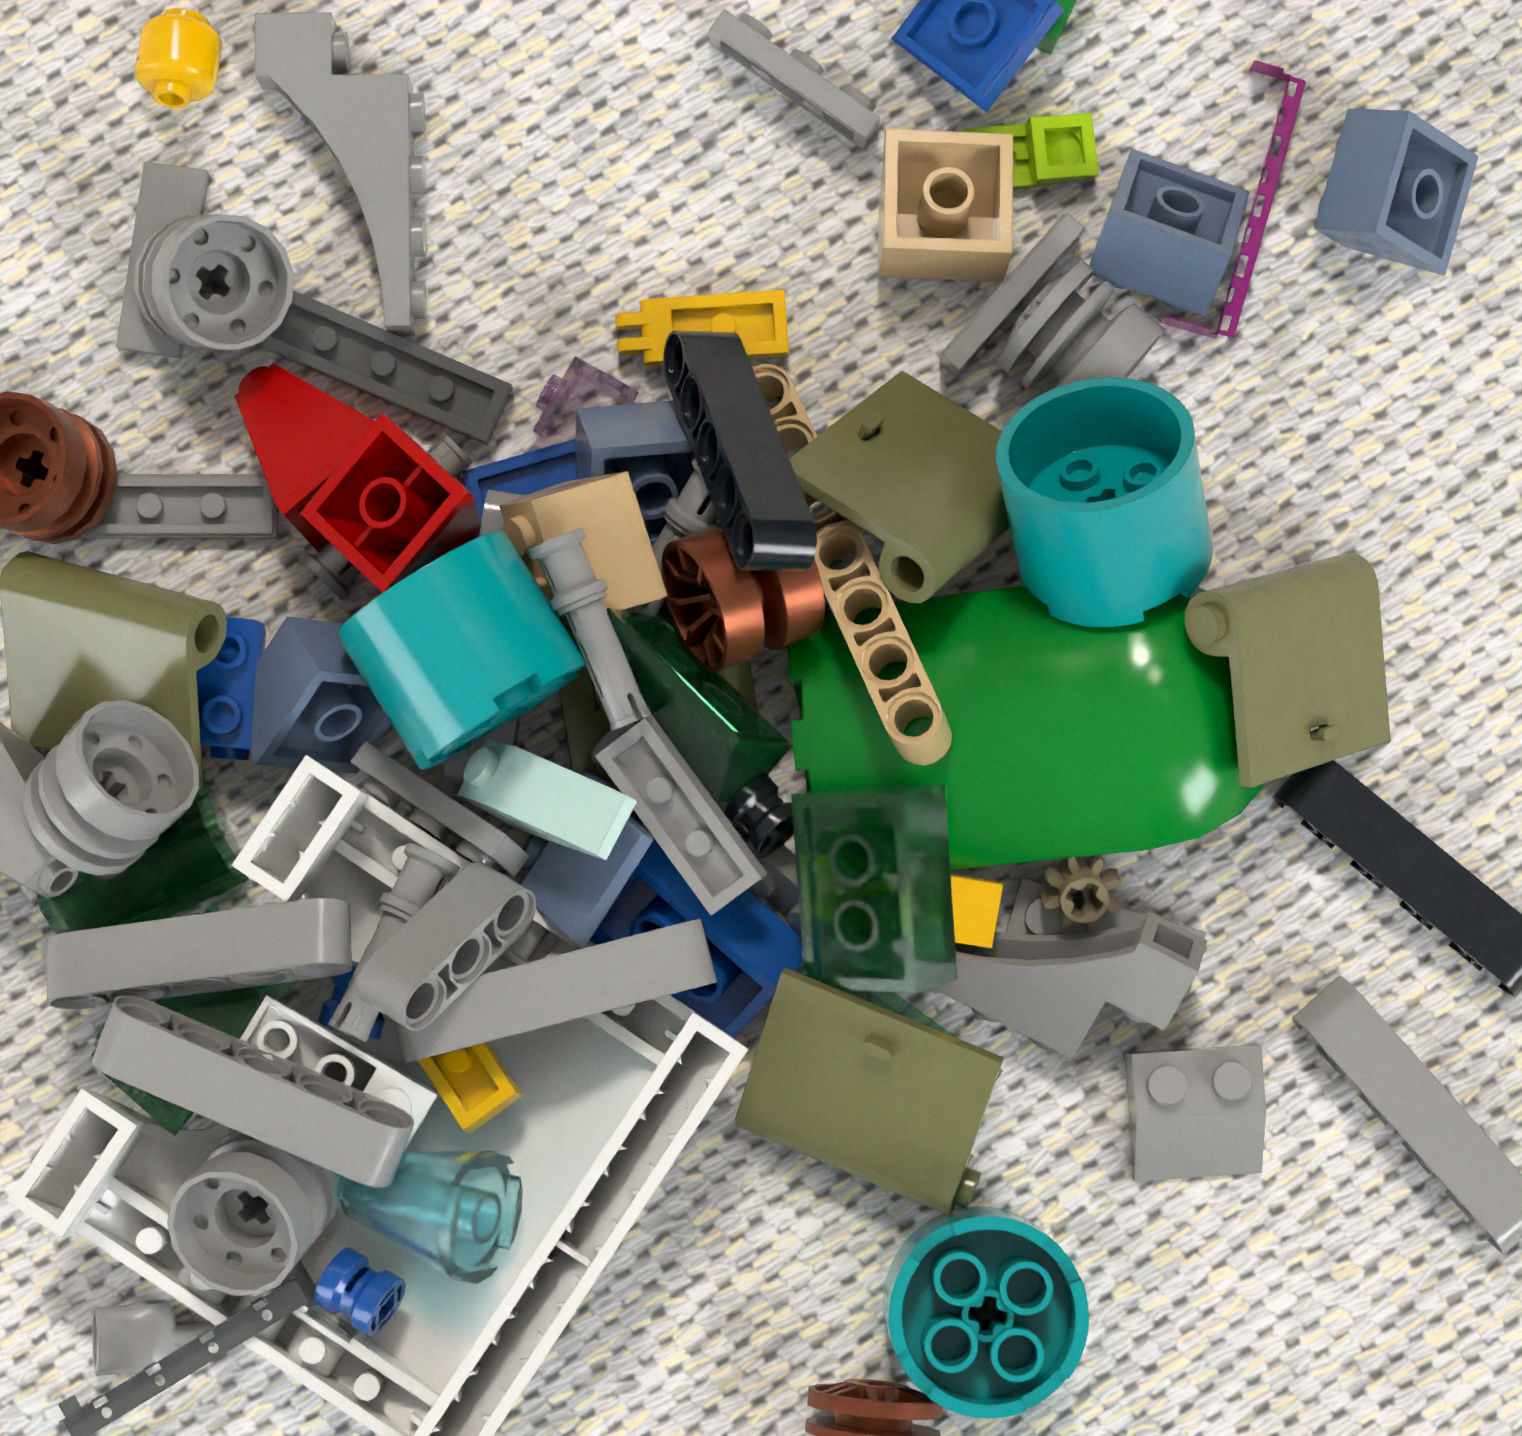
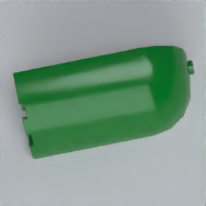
(1056, 727)

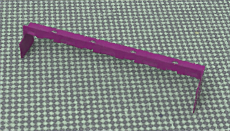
(1257, 224)

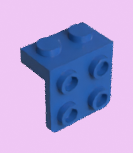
(227, 690)

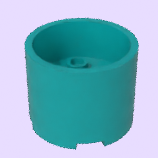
(1105, 500)
(461, 648)
(951, 1268)

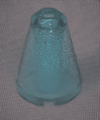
(443, 1209)

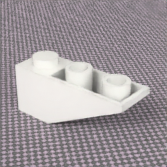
(310, 1044)

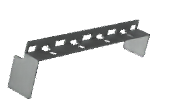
(188, 1359)

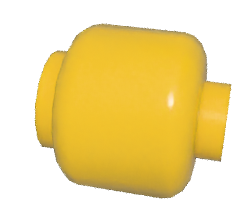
(178, 57)

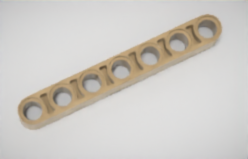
(861, 588)

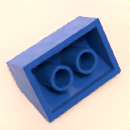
(743, 938)

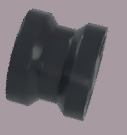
(761, 816)

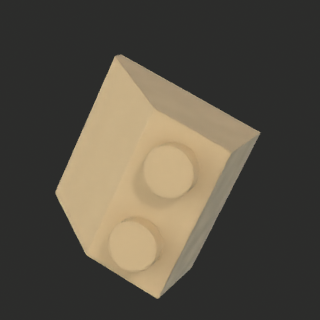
(946, 205)
(613, 530)

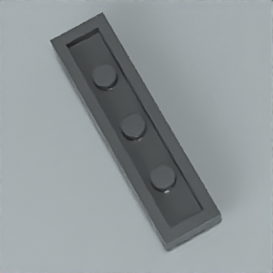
(390, 368)

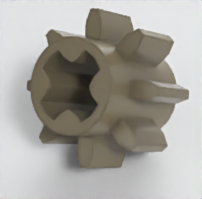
(1086, 904)

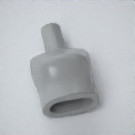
(139, 1334)

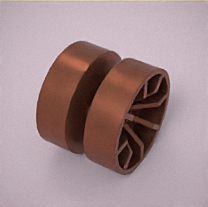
(734, 612)

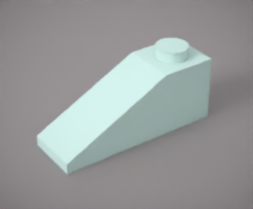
(545, 798)

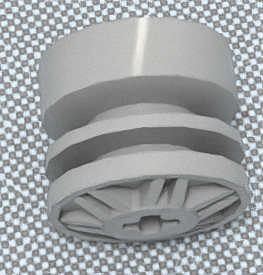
(247, 276)
(1075, 337)
(110, 787)
(249, 1215)

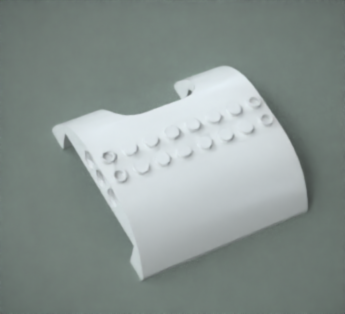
(589, 1139)

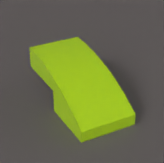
(1050, 149)

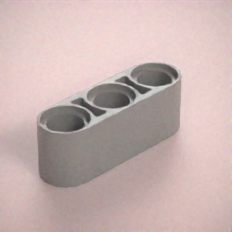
(446, 946)

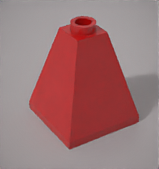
(297, 438)
(392, 507)

